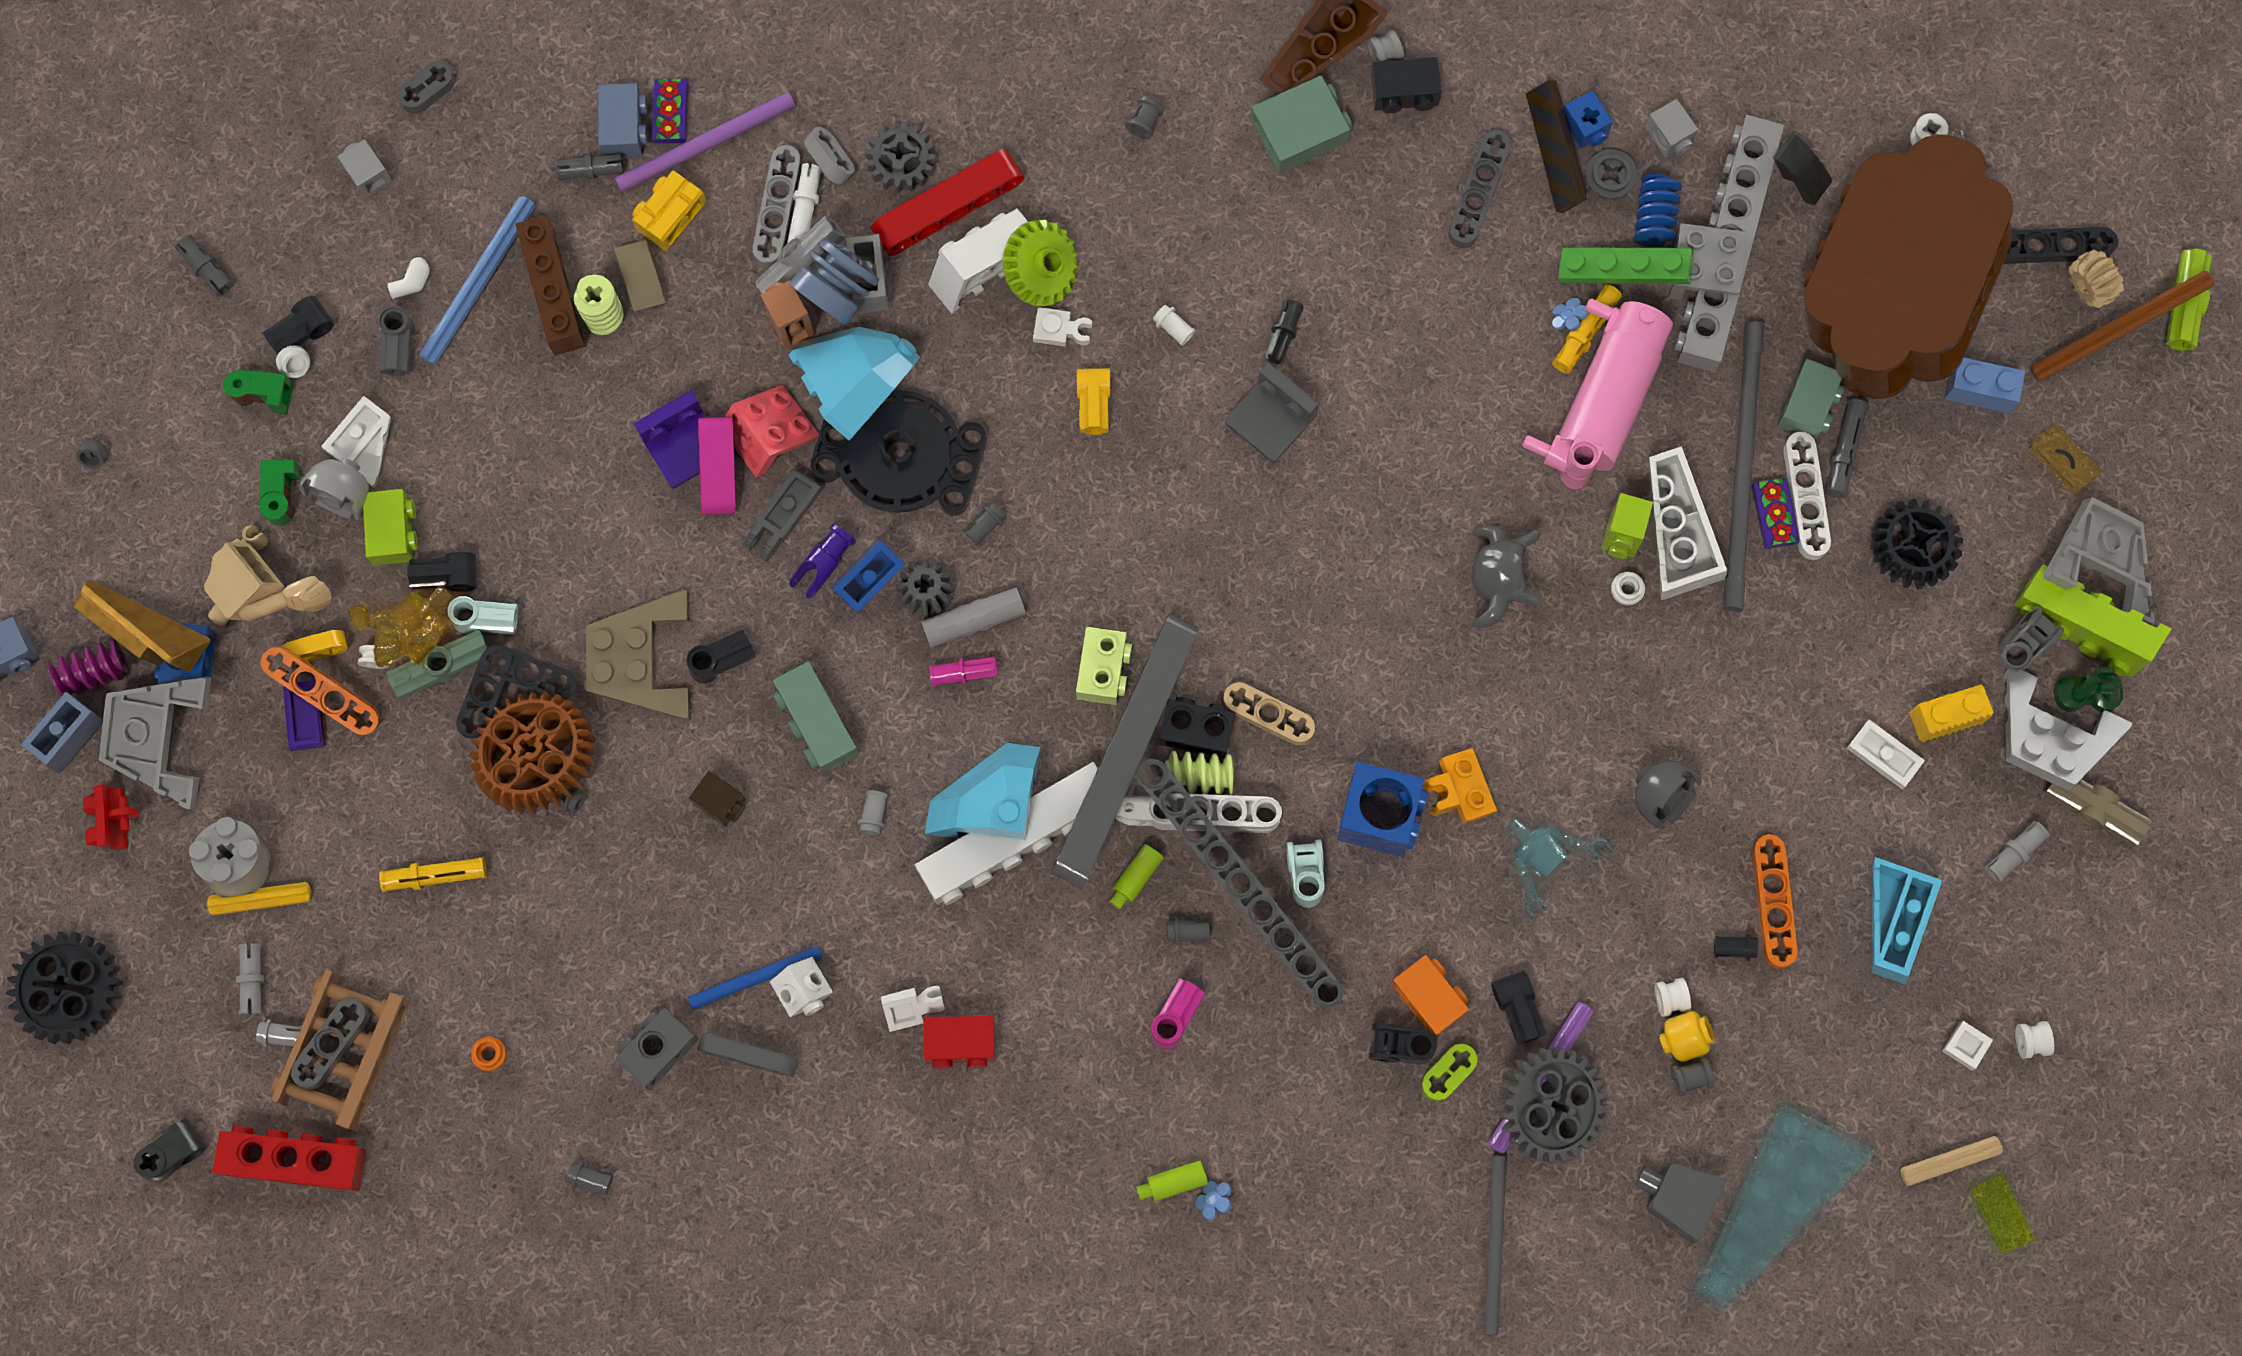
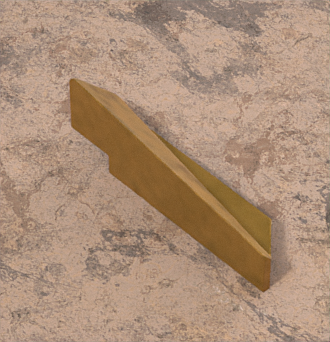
(140, 628)

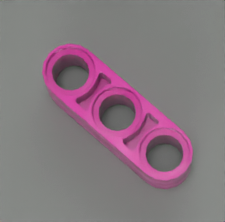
(716, 465)

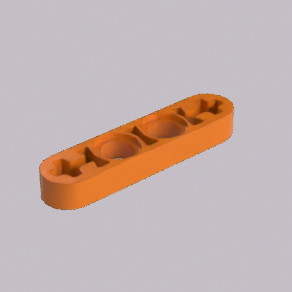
(318, 694)
(1779, 901)

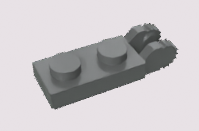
(783, 512)

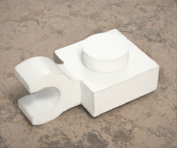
(906, 1009)

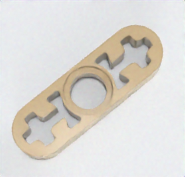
(1294, 718)

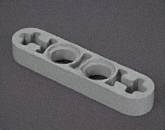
(773, 206)

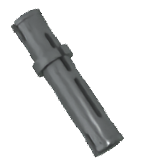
(1844, 461)

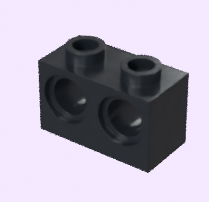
(1195, 737)

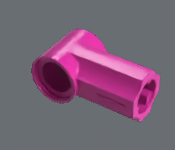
(1177, 1012)

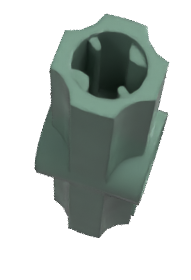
(459, 654)

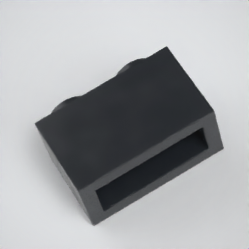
(1406, 84)

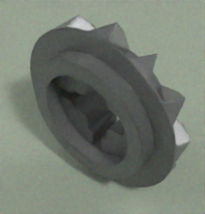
(1612, 161)

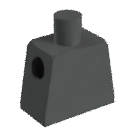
(1682, 1197)

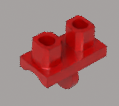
(111, 815)

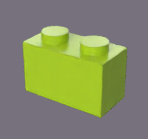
(1626, 526)
(389, 527)

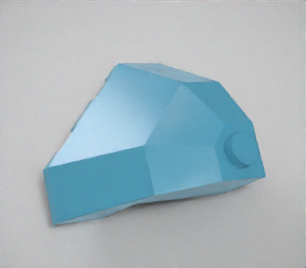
(853, 373)
(989, 797)

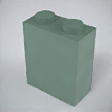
(1301, 123)

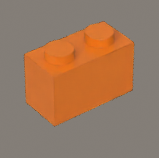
(1430, 995)

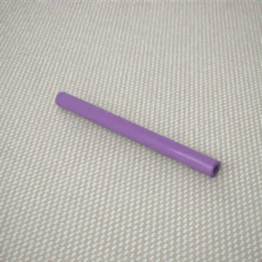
(705, 141)

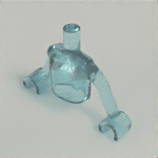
(1544, 855)

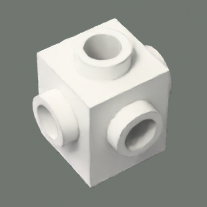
(801, 987)

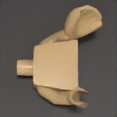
(248, 588)

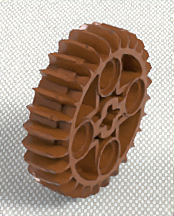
(541, 764)

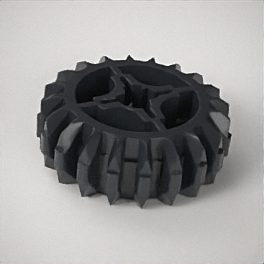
(1924, 568)

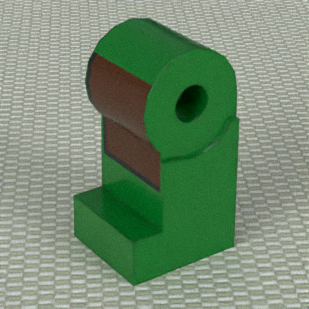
(259, 387)
(276, 490)

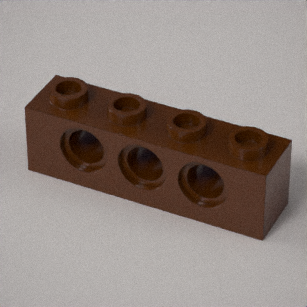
(550, 285)

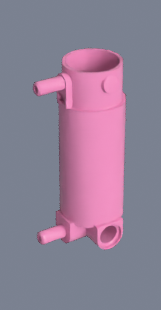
(1609, 393)

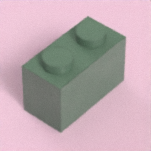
(1811, 399)

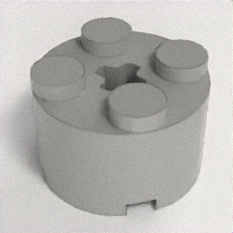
(230, 858)

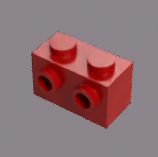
(959, 1041)

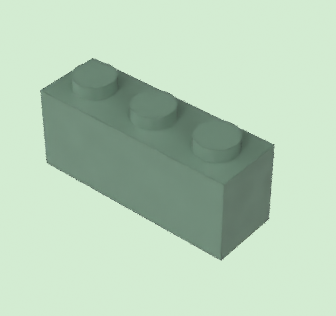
(814, 718)

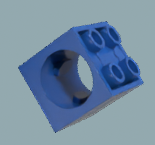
(1368, 781)

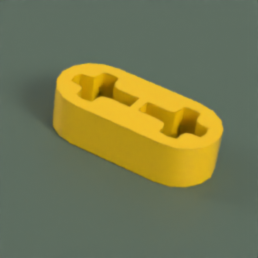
(318, 645)

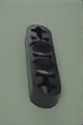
(2052, 248)

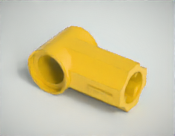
(1093, 392)

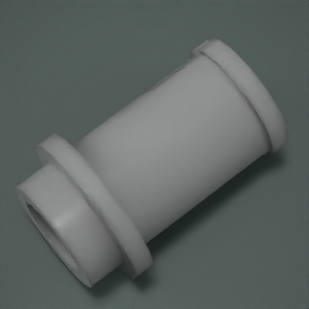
(873, 813)
(277, 1034)

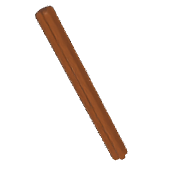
(2122, 325)

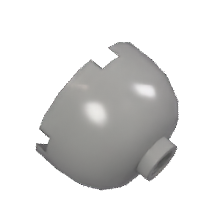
(337, 487)

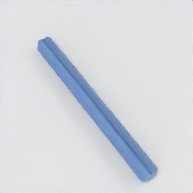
(476, 281)

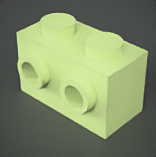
(1102, 666)

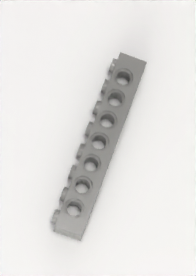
(1763, 139)

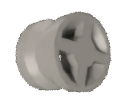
(1386, 47)

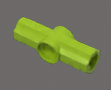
(2186, 318)

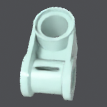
(1304, 866)

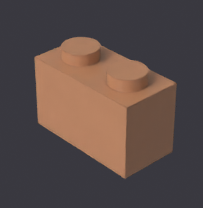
(787, 314)

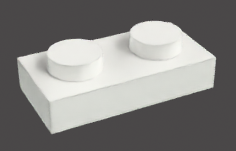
(1885, 754)

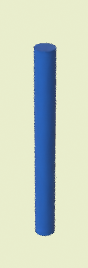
(750, 979)

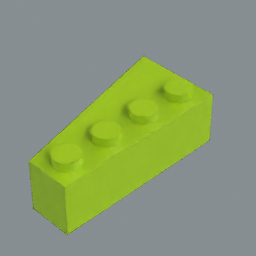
(2095, 624)

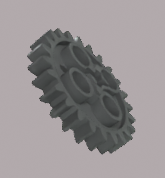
(1526, 1094)

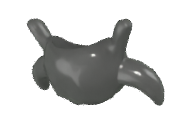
(1499, 573)

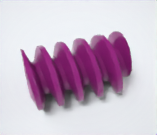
(89, 670)

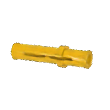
(1580, 339)
(419, 876)

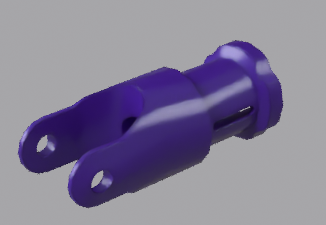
(823, 559)

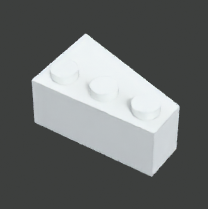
(973, 260)

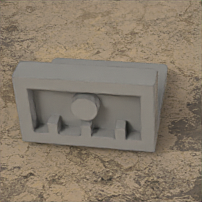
(1715, 262)

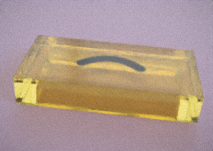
(2065, 459)

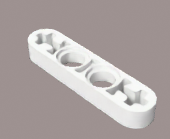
(1812, 495)

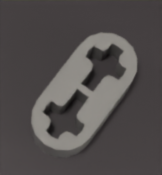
(829, 155)

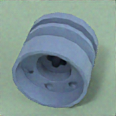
(834, 280)

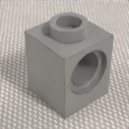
(1672, 129)
(364, 168)

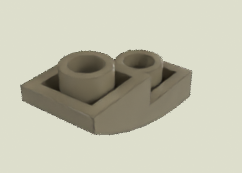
(639, 275)

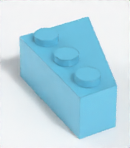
(1899, 917)

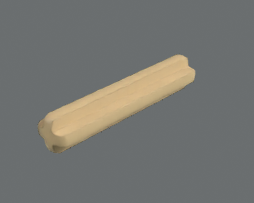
(1951, 1160)

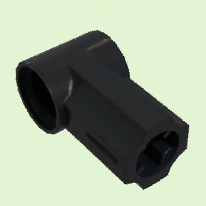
(305, 322)
(453, 572)
(723, 654)
(1515, 997)

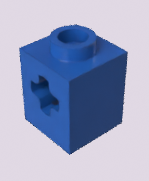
(1591, 110)

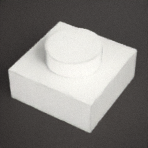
(1967, 1045)

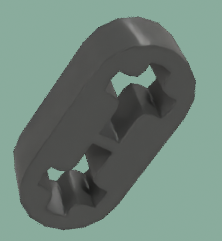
(426, 87)

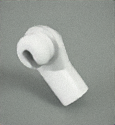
(413, 281)

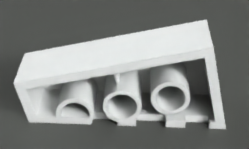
(1683, 535)

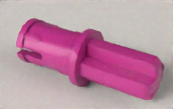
(963, 671)

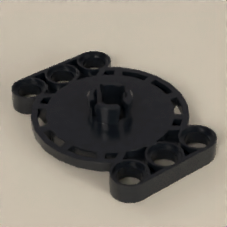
(912, 475)

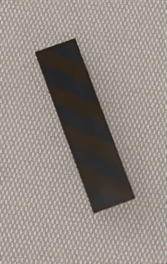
(1556, 146)

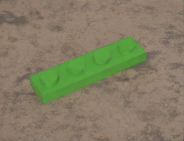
(1626, 265)

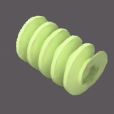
(598, 304)
(1201, 773)

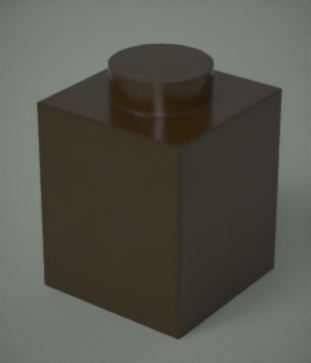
(718, 799)

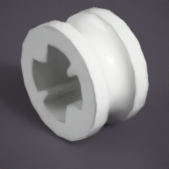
(368, 657)

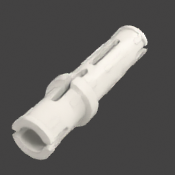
(805, 200)

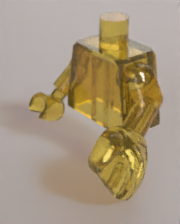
(408, 628)

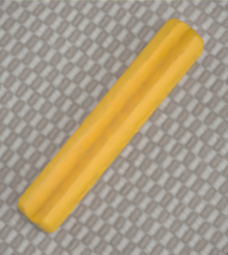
(260, 899)

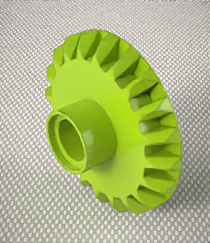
(1025, 263)

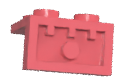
(768, 427)

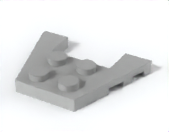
(2108, 544)
(139, 733)
(2050, 745)

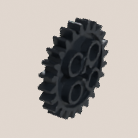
(57, 1018)

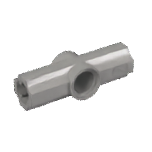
(798, 251)

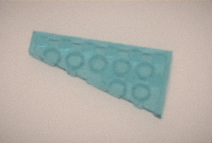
(1786, 1186)

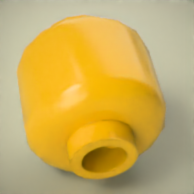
(1687, 1036)

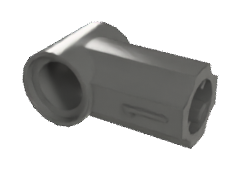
(395, 344)

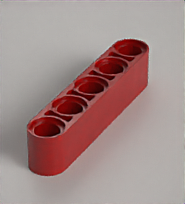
(947, 202)

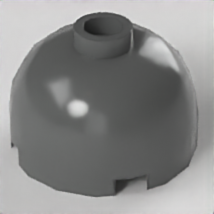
(1665, 791)

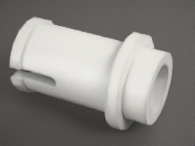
(1173, 325)

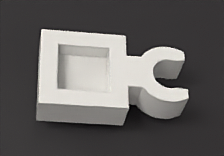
(1055, 327)

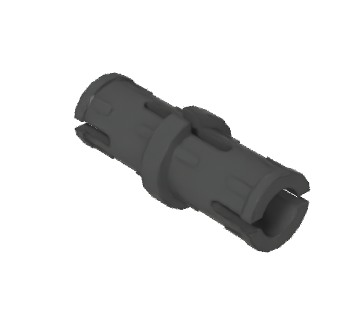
(589, 166)
(204, 265)

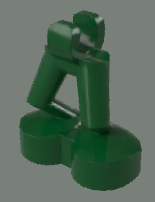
(2099, 690)

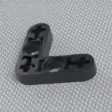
(510, 673)

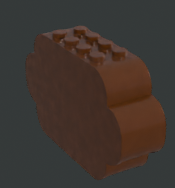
(1908, 265)

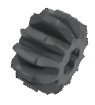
(936, 592)

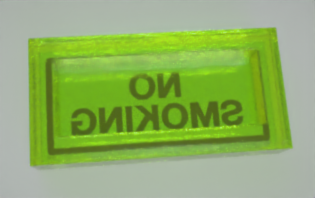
(2001, 1214)

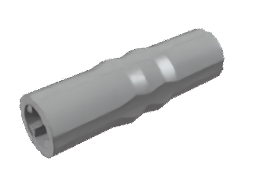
(973, 617)

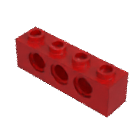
(234, 1161)

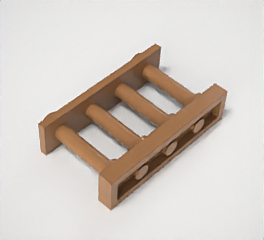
(362, 1076)

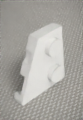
(361, 439)

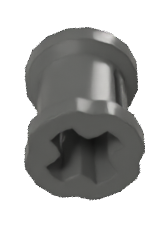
(1144, 117)
(1692, 1076)

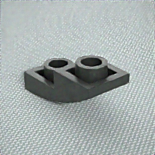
(1802, 167)

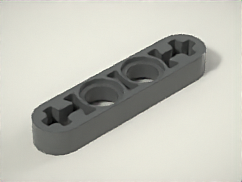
(1480, 189)

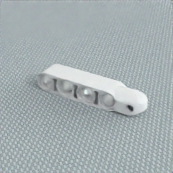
(1213, 804)

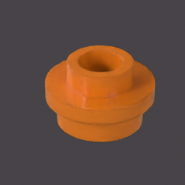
(479, 1048)

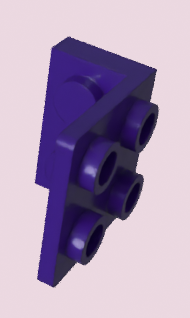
(673, 438)

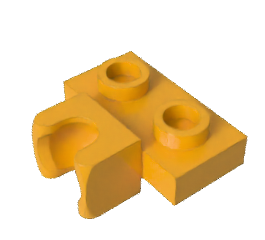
(1461, 788)

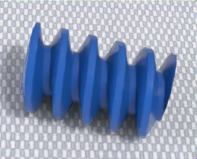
(1657, 210)

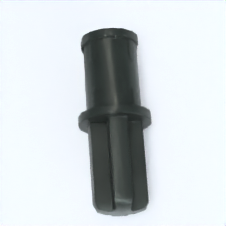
(1284, 331)

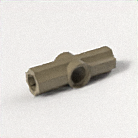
(2102, 810)

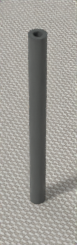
(1495, 1245)

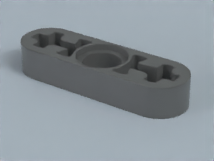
(747, 1054)
(322, 1070)

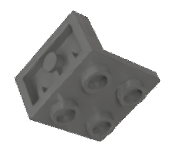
(1272, 414)

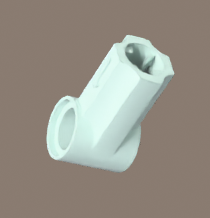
(486, 616)

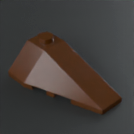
(1321, 39)

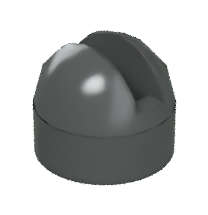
(86, 454)

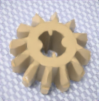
(2096, 278)

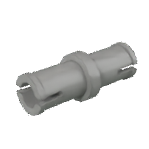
(2017, 851)
(250, 979)

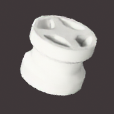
(1932, 121)
(1672, 997)
(2034, 1039)

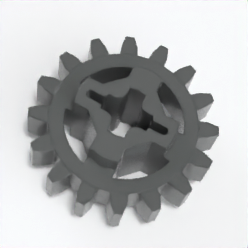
(887, 152)

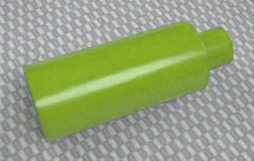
(1136, 876)
(1173, 1182)

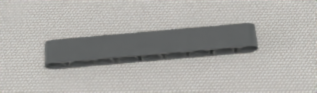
(1125, 751)
(1254, 893)

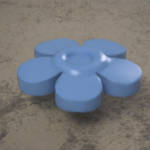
(1569, 315)
(1214, 1200)

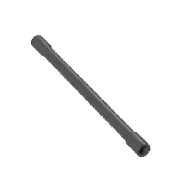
(1735, 582)

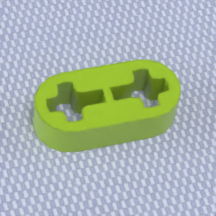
(1443, 1066)

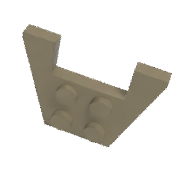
(623, 657)

